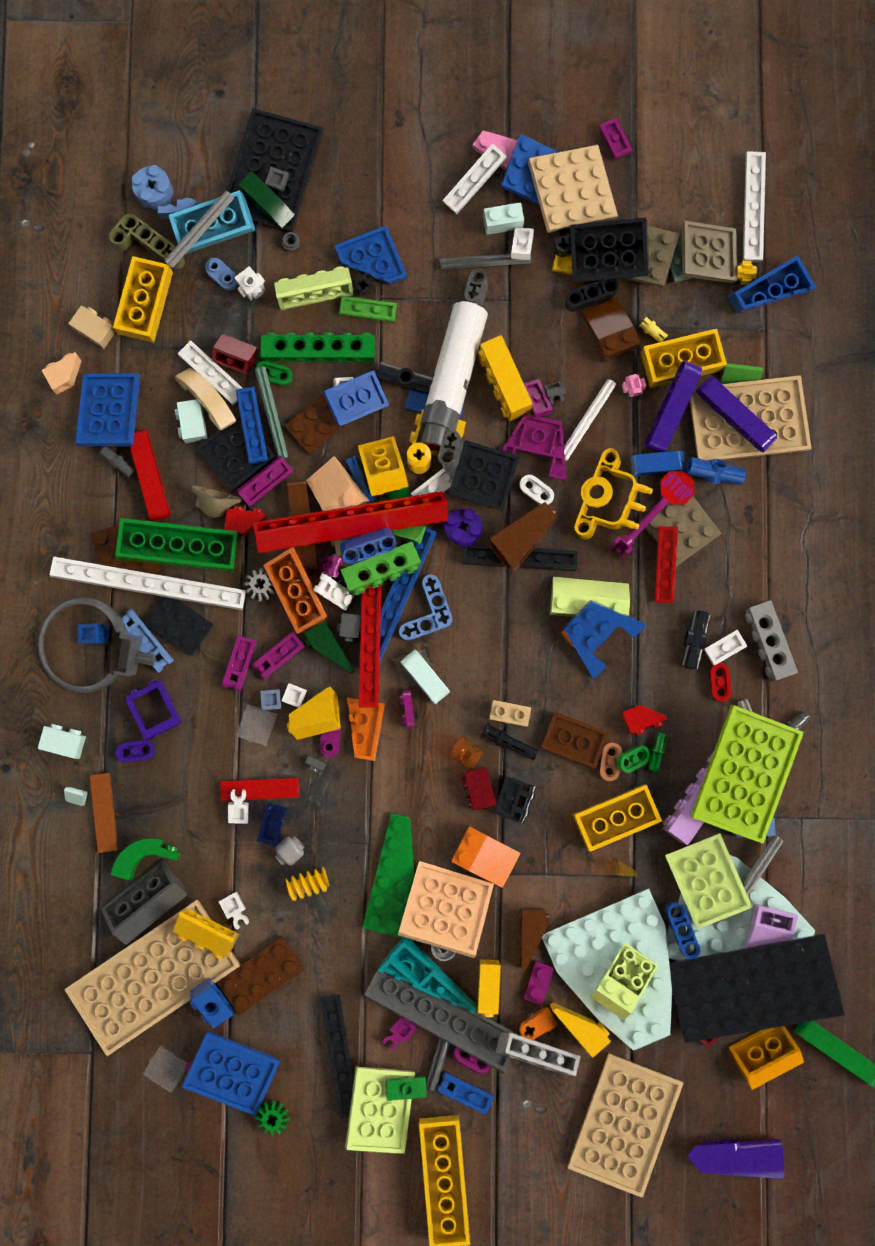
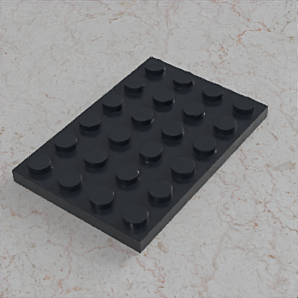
(279, 144)

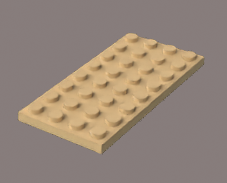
(144, 983)

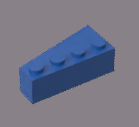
(777, 285)

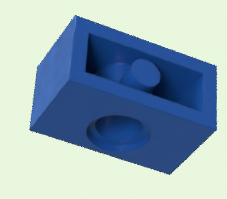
(206, 993)

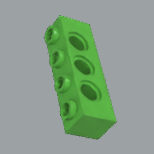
(405, 552)

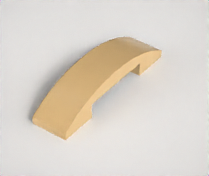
(208, 397)

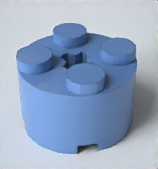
(149, 178)

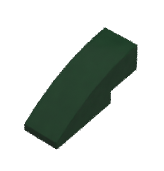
(266, 200)

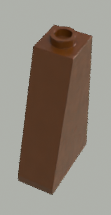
(521, 537)

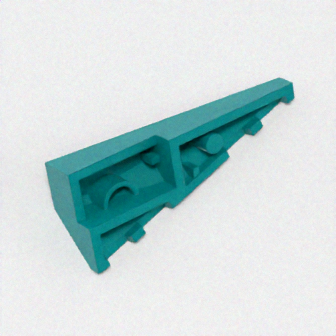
(412, 965)

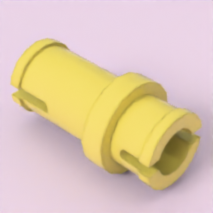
(653, 330)

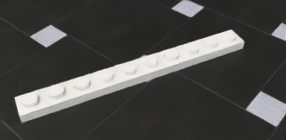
(147, 583)

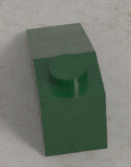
(325, 643)

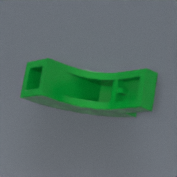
(129, 858)

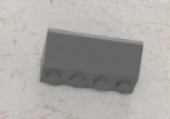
(143, 902)

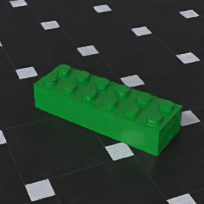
(176, 545)

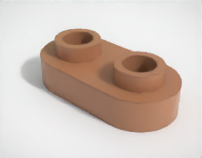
(609, 762)

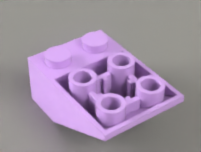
(770, 926)

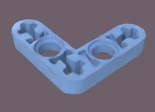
(432, 618)

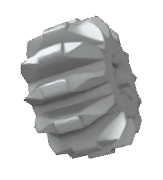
(254, 583)

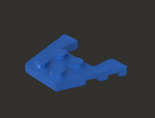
(592, 627)

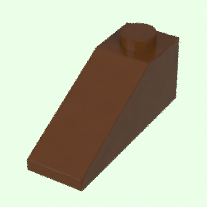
(532, 930)

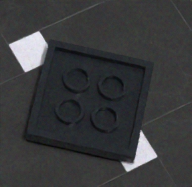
(228, 455)
(484, 475)

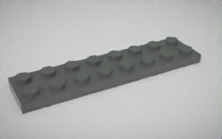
(450, 1023)

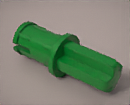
(658, 751)

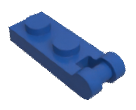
(465, 1093)

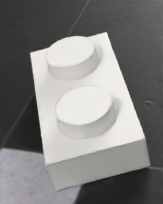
(522, 243)
(725, 647)

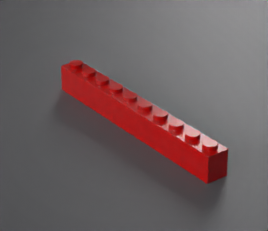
(350, 521)

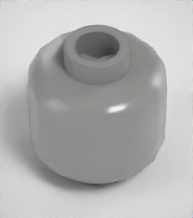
(289, 850)

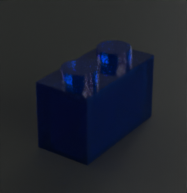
(272, 823)

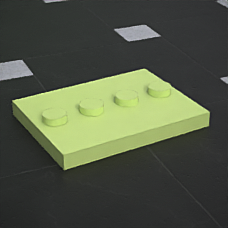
(708, 881)
(373, 1120)

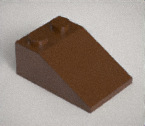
(611, 330)

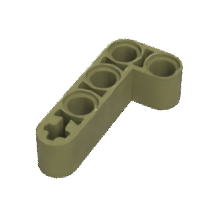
(136, 233)

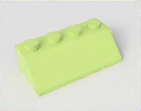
(313, 288)
(572, 595)

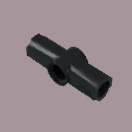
(393, 375)
(695, 639)

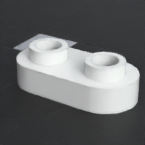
(538, 488)

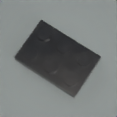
(179, 624)

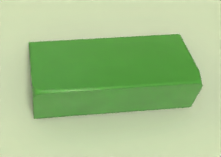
(740, 373)
(411, 534)

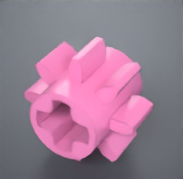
(634, 385)

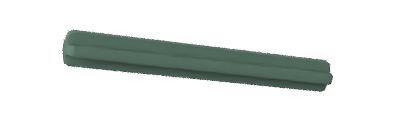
(271, 412)

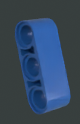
(657, 463)
(360, 552)
(689, 937)

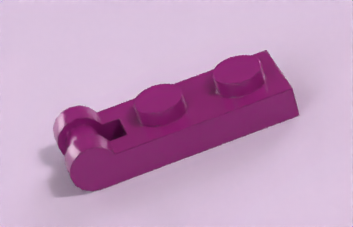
(329, 566)
(278, 655)
(239, 663)

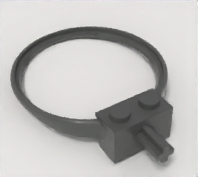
(129, 653)

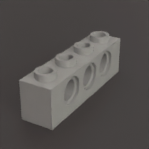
(780, 647)
(538, 1054)

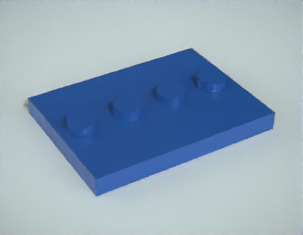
(108, 409)
(231, 1073)

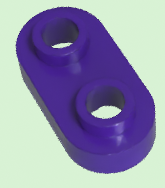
(136, 751)

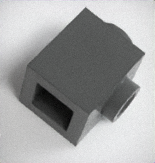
(349, 627)

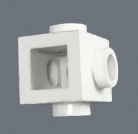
(250, 284)

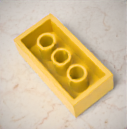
(143, 299)
(664, 358)
(505, 378)
(617, 817)

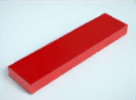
(666, 564)
(261, 788)

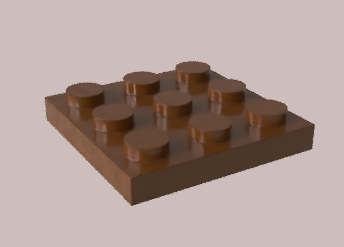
(105, 547)

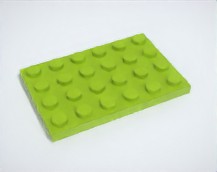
(747, 774)

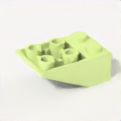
(624, 981)

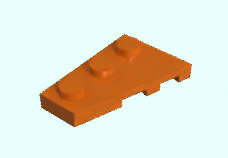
(365, 728)

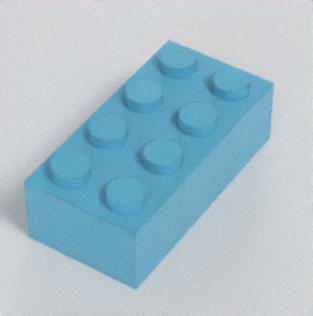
(229, 224)

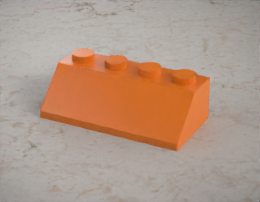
(295, 591)

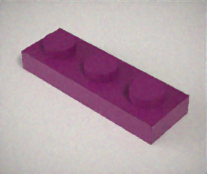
(264, 480)

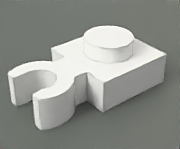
(238, 810)
(233, 907)

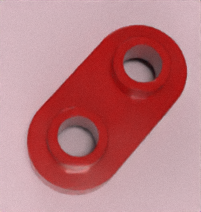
(722, 682)

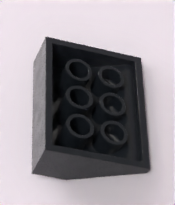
(610, 250)

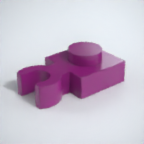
(401, 1031)

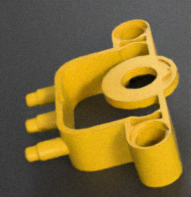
(592, 521)

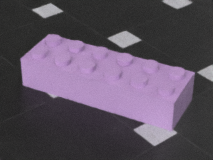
(680, 824)

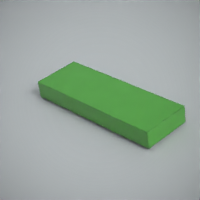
(368, 309)

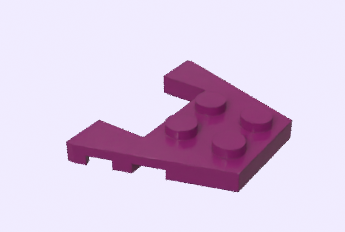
(542, 438)

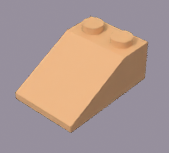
(335, 487)

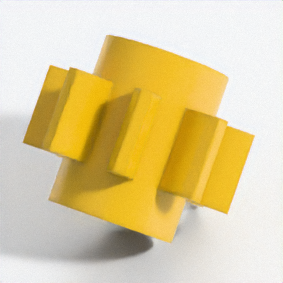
(746, 272)

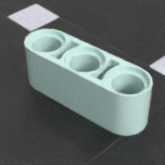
(425, 676)

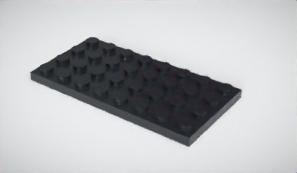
(755, 988)

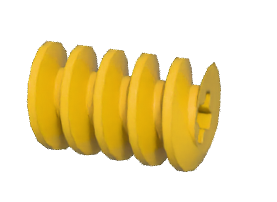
(418, 450)
(307, 884)

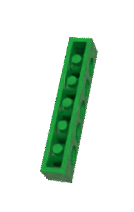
(308, 354)

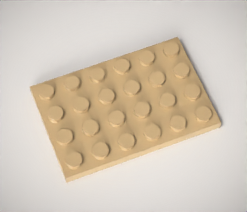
(774, 401)
(625, 1125)

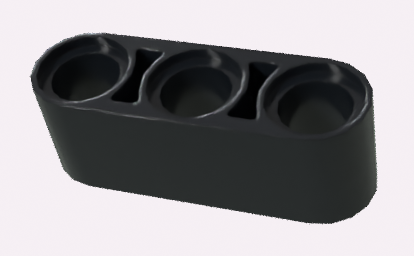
(585, 301)

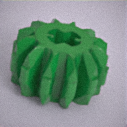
(275, 1110)

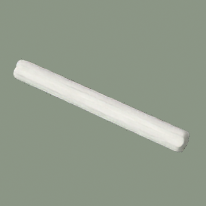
(588, 418)

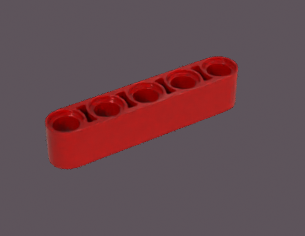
(149, 476)

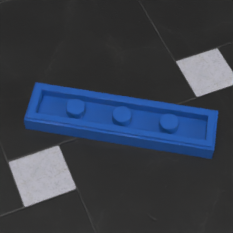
(251, 425)

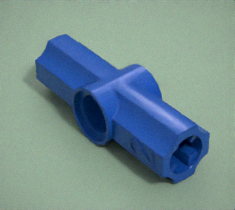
(716, 471)

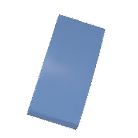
(164, 211)

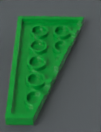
(392, 879)

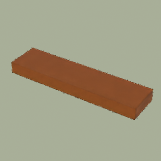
(104, 812)

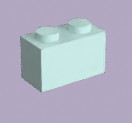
(503, 218)
(191, 421)
(62, 742)

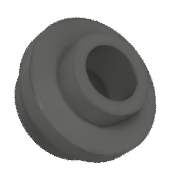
(290, 236)

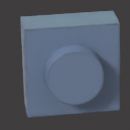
(270, 700)

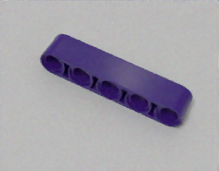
(673, 406)
(736, 414)

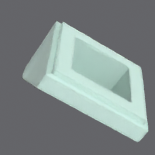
(75, 796)

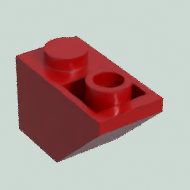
(242, 520)
(641, 717)

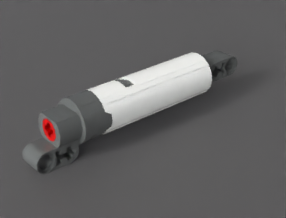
(454, 372)

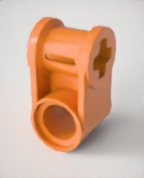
(541, 1022)

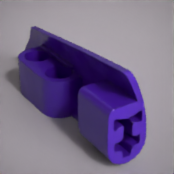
(739, 1158)

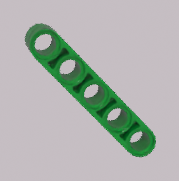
(837, 1050)

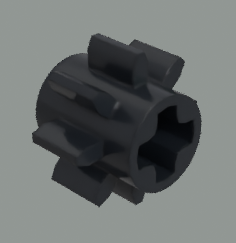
(359, 279)

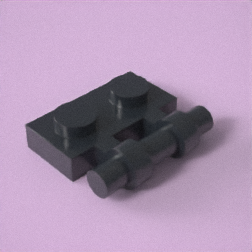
(509, 797)

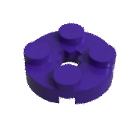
(458, 536)

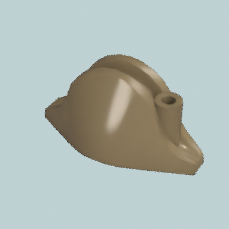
(214, 502)

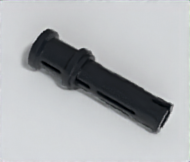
(501, 738)

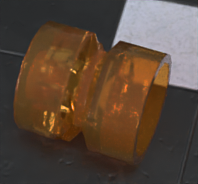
(460, 749)

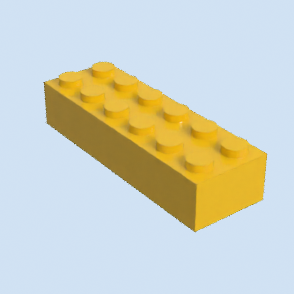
(444, 1181)

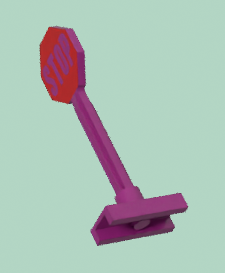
(675, 489)

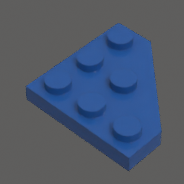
(373, 254)

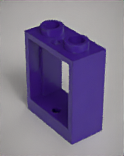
(162, 727)

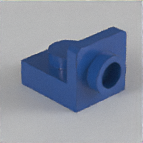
(93, 634)

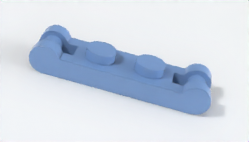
(149, 642)

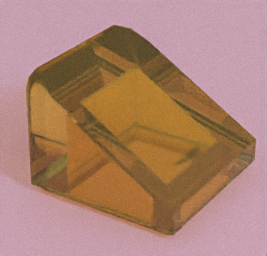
(624, 870)

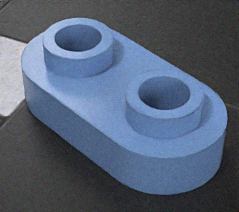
(220, 273)

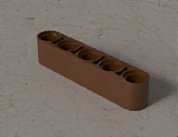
(300, 505)

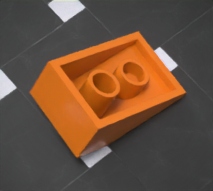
(485, 856)

